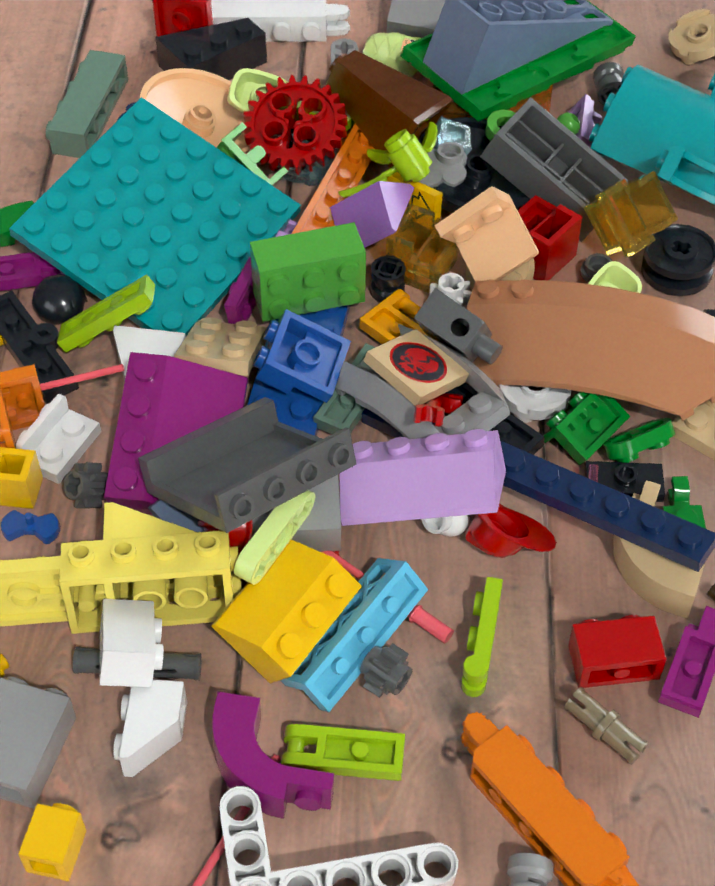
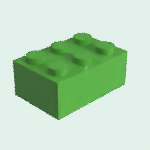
(308, 271)

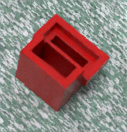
(554, 234)

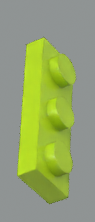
(104, 315)

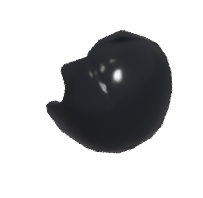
(58, 299)

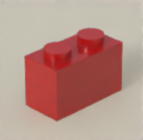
(616, 651)

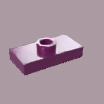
(241, 296)

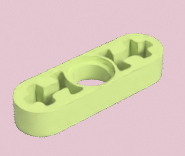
(273, 537)

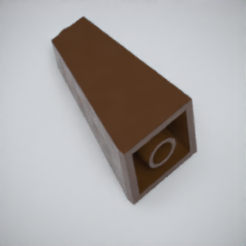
(384, 99)

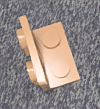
(489, 235)

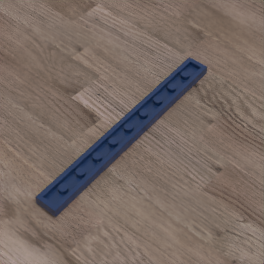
(596, 504)

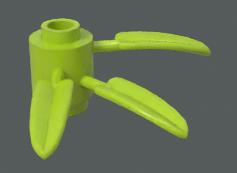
(406, 155)

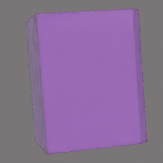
(374, 210)

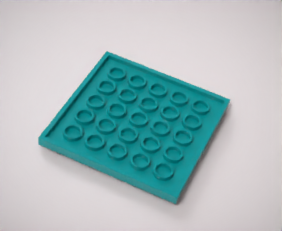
(155, 206)

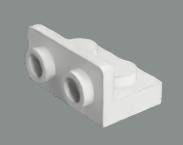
(59, 438)

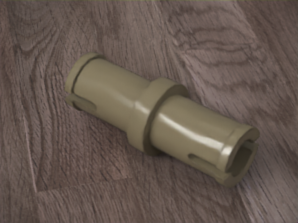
(606, 725)

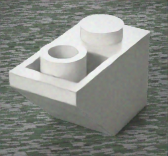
(152, 724)

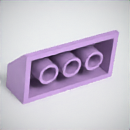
(423, 478)

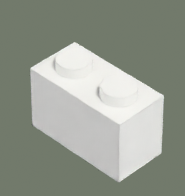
(129, 643)

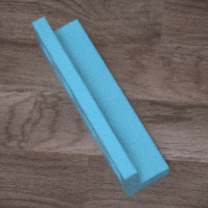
(380, 611)

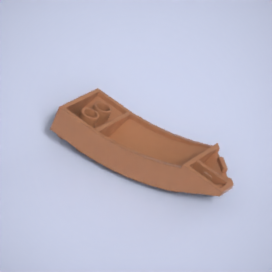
(598, 342)

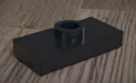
(629, 477)

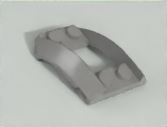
(377, 395)

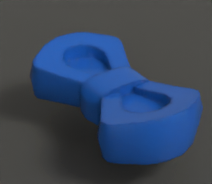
(43, 527)

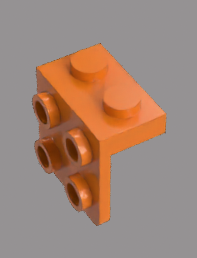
(19, 402)

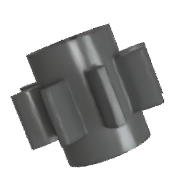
(86, 485)
(386, 670)

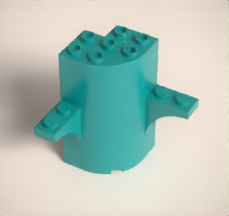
(661, 129)

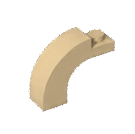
(652, 575)

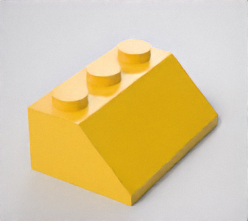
(287, 610)

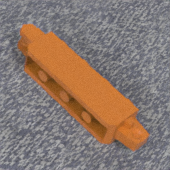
(542, 808)

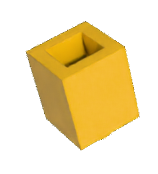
(19, 477)
(53, 841)

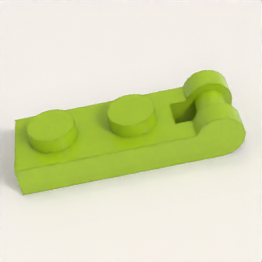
(481, 638)
(345, 751)

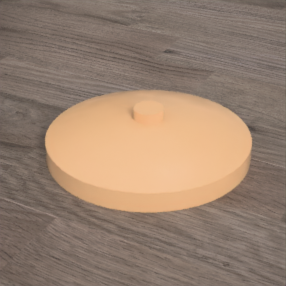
(197, 102)

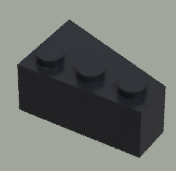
(214, 48)

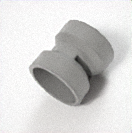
(530, 869)

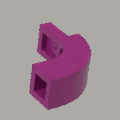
(245, 764)

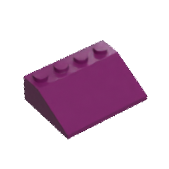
(158, 405)

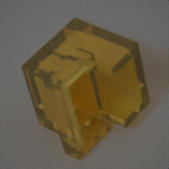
(630, 214)
(421, 248)

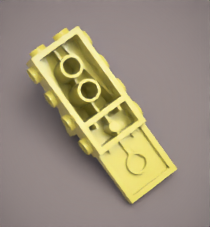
(134, 561)

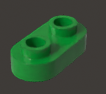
(649, 436)

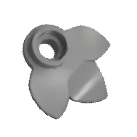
(446, 165)

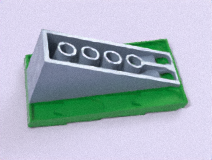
(512, 49)

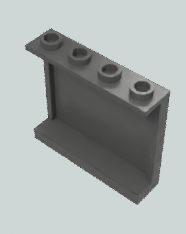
(243, 466)

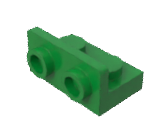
(586, 424)

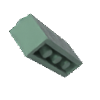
(87, 103)

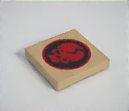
(416, 367)

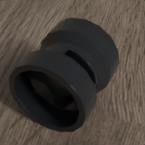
(387, 277)

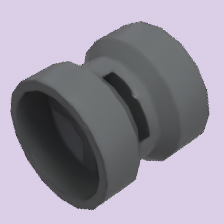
(607, 79)

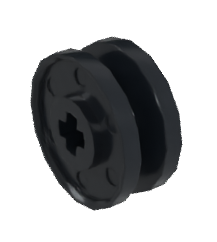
(679, 260)

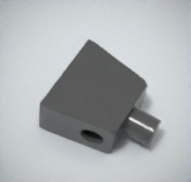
(457, 328)

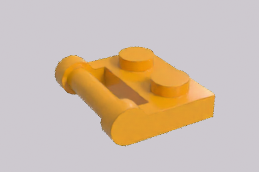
(384, 318)

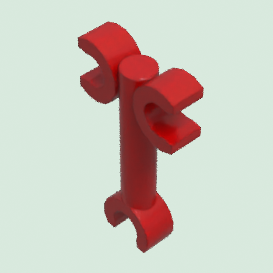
(434, 409)

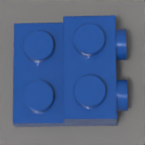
(301, 356)

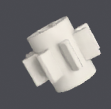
(454, 287)

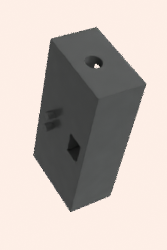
(549, 161)

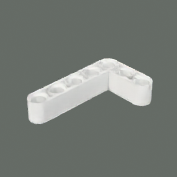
(361, 869)

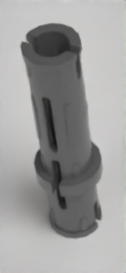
(174, 664)

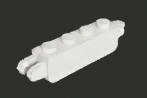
(287, 18)

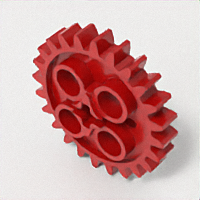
(323, 128)

